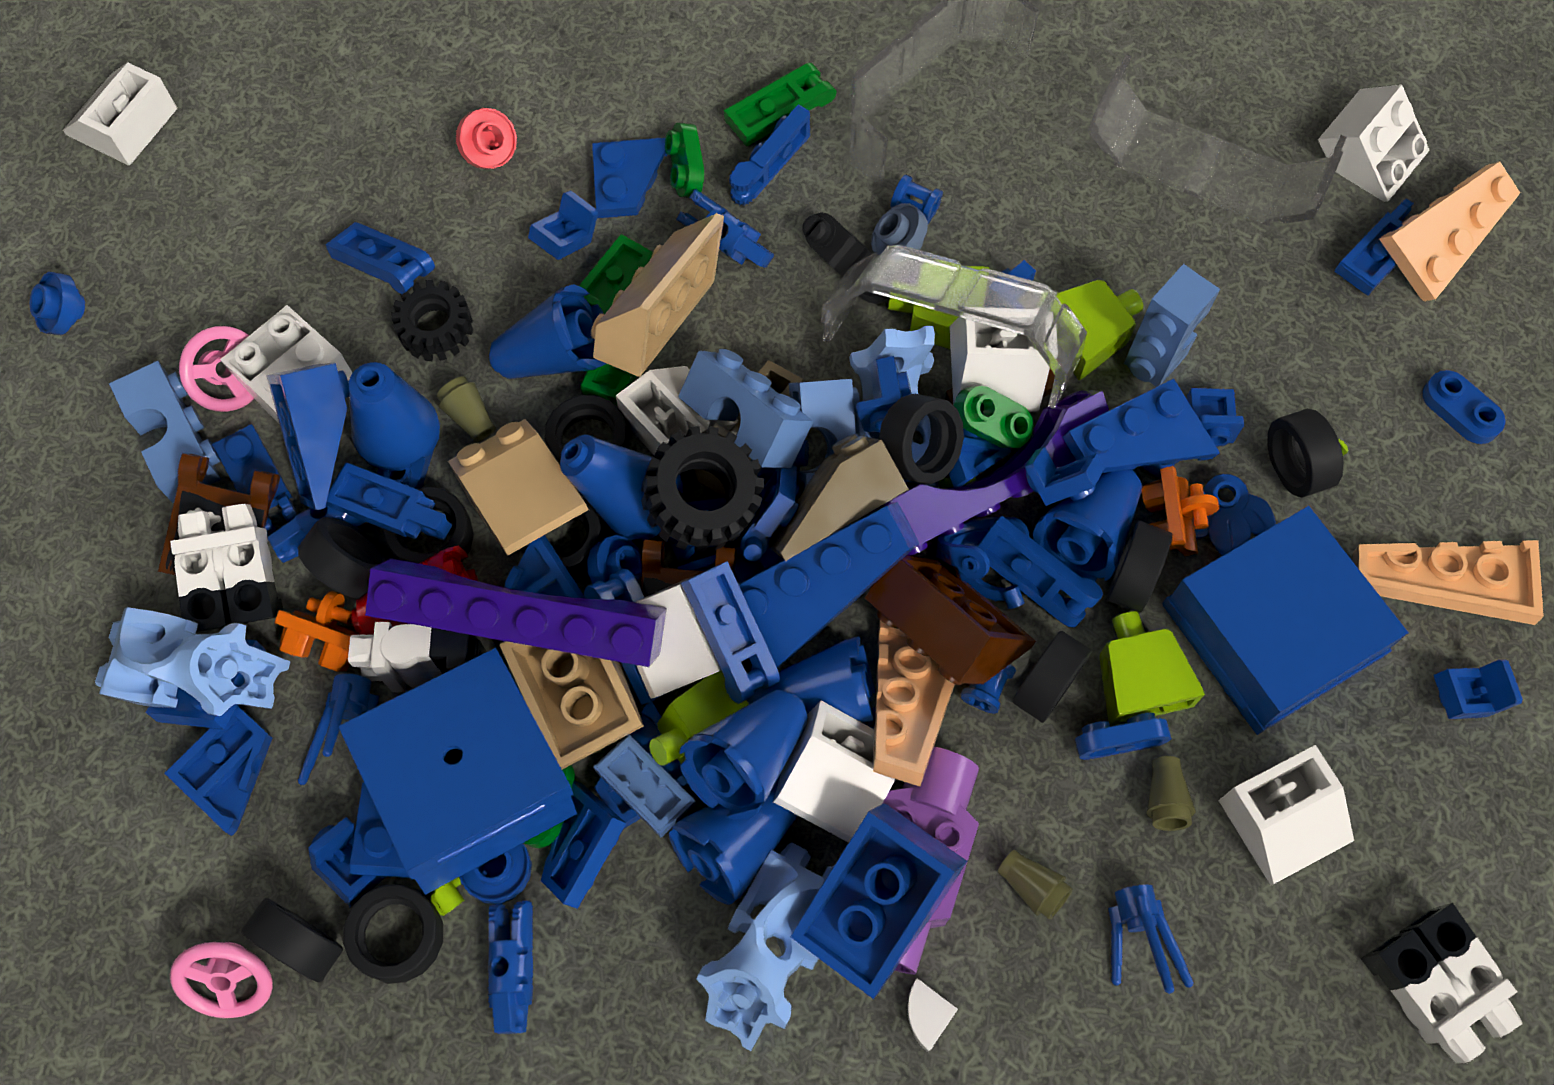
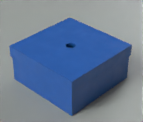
(1283, 619)
(458, 771)

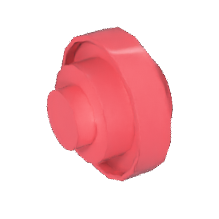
(486, 138)

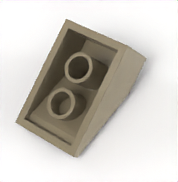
(840, 491)

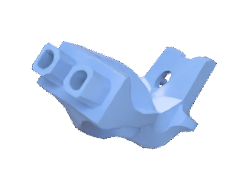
(912, 355)
(162, 652)
(750, 980)

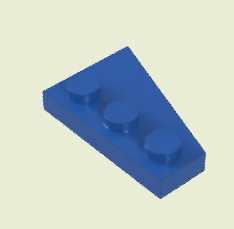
(1144, 432)

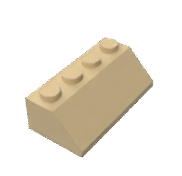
(658, 297)

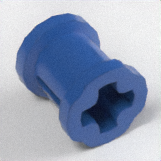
(930, 198)
(986, 695)

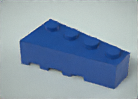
(815, 586)

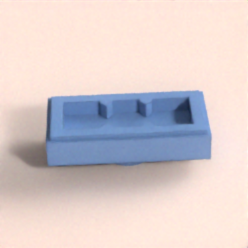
(644, 785)

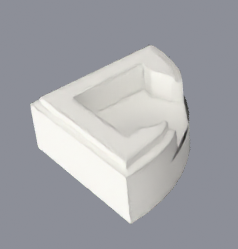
(928, 1014)

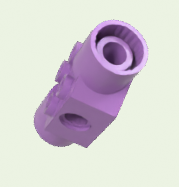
(942, 812)

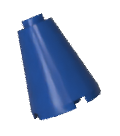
(549, 338)
(390, 418)
(611, 483)
(1092, 530)
(835, 676)
(744, 753)
(729, 849)

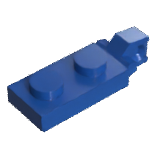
(386, 503)

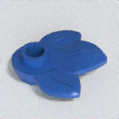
(1235, 519)

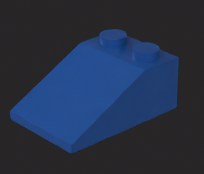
(311, 420)
(878, 898)

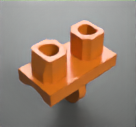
(1181, 508)
(302, 629)

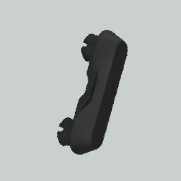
(837, 247)

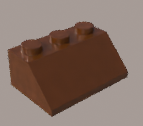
(948, 620)

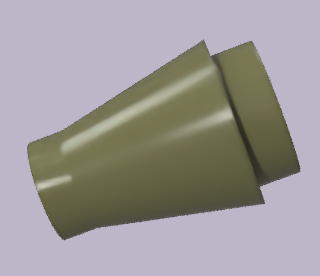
(465, 407)
(1169, 797)
(1037, 885)

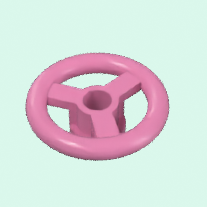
(207, 369)
(224, 968)

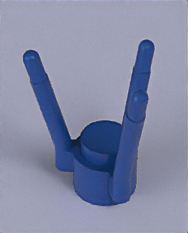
(346, 701)
(1142, 912)

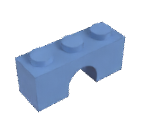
(1169, 325)
(152, 401)
(831, 408)
(770, 421)

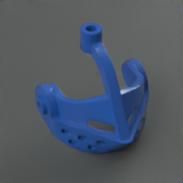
(971, 563)

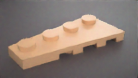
(1443, 237)
(1468, 579)
(907, 707)

